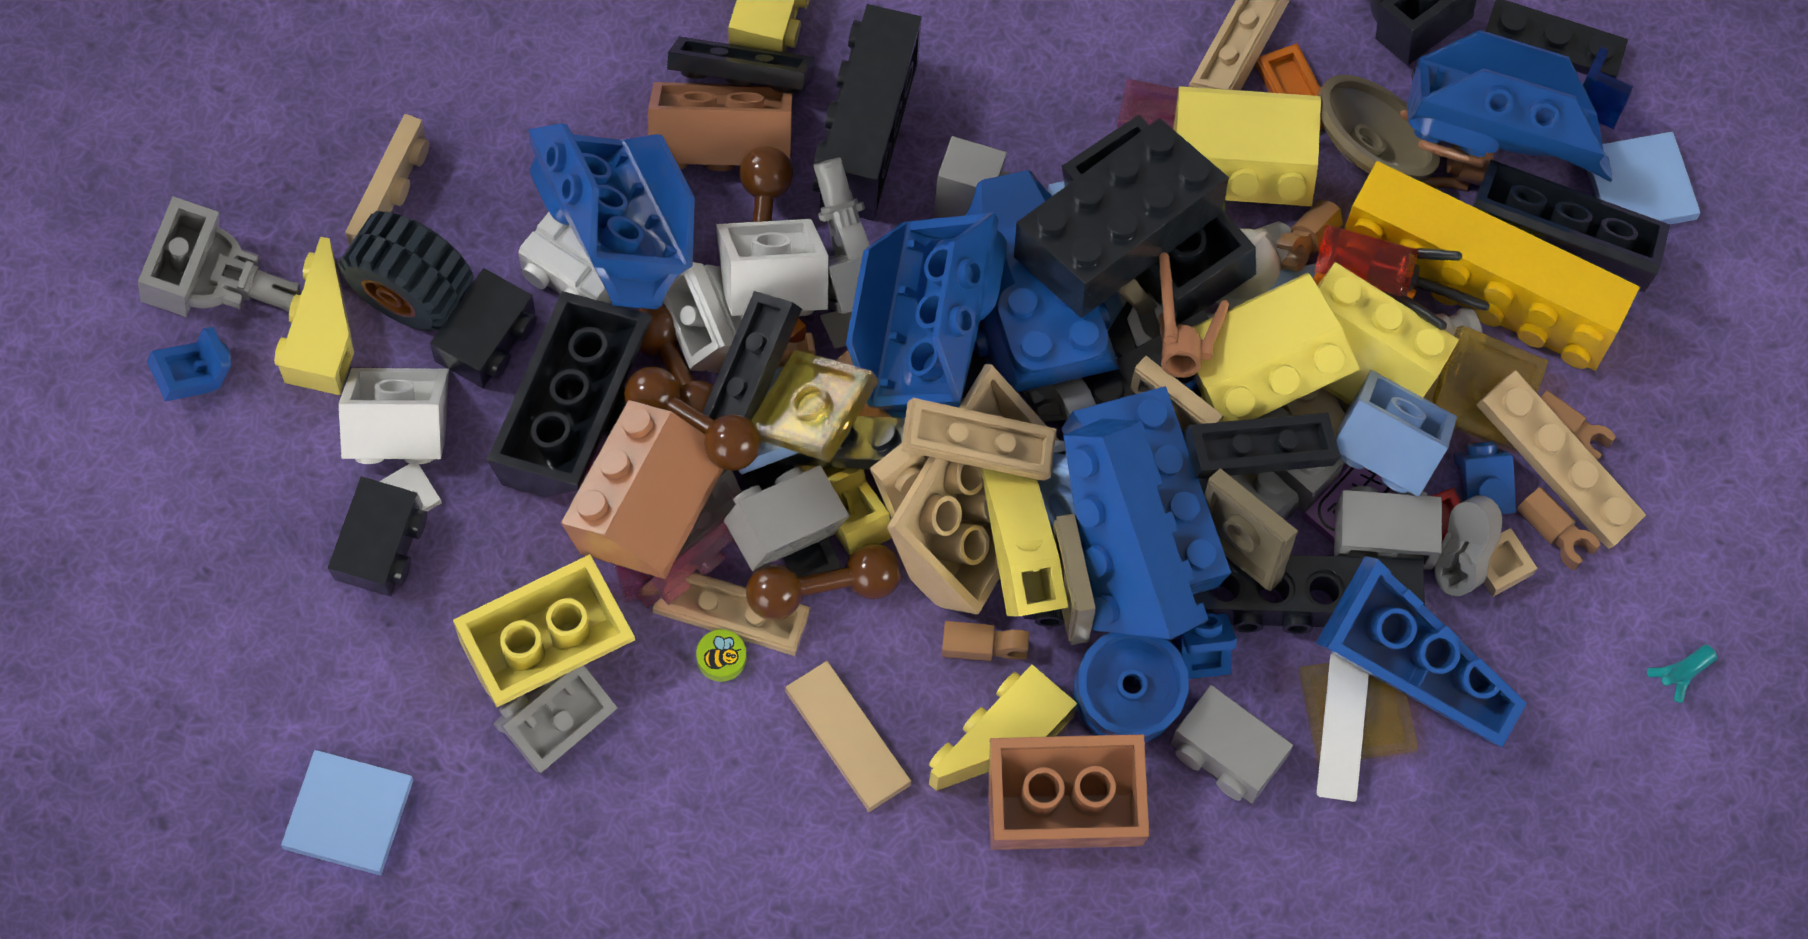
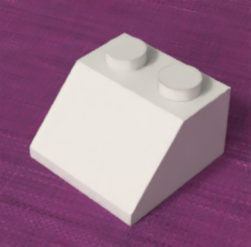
(773, 259)
(394, 414)

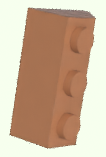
(719, 121)
(643, 491)
(1067, 792)

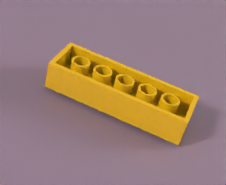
(1528, 282)

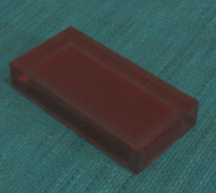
(1373, 259)

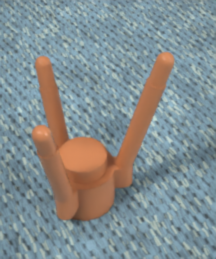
(1464, 167)
(1181, 343)

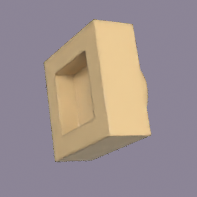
(1508, 564)

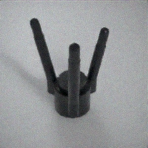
(1434, 287)

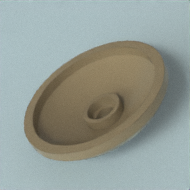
(1368, 127)

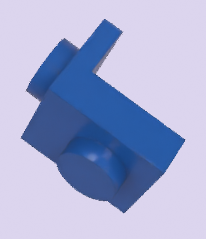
(191, 367)
(1488, 473)
(1208, 647)

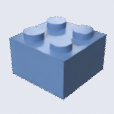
(1394, 434)

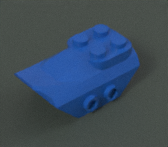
(1506, 97)
(622, 206)
(923, 306)
(1031, 331)

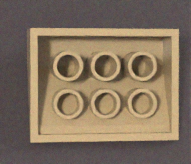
(945, 517)

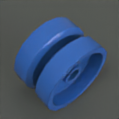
(1146, 664)

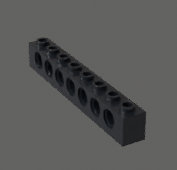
(1298, 610)

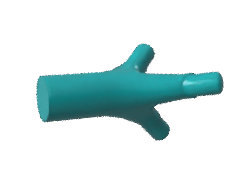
(1684, 670)

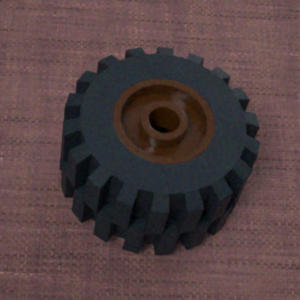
(406, 271)

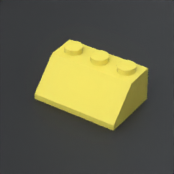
(1256, 139)
(1383, 336)
(1273, 351)
(542, 631)

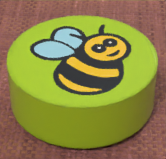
(721, 655)

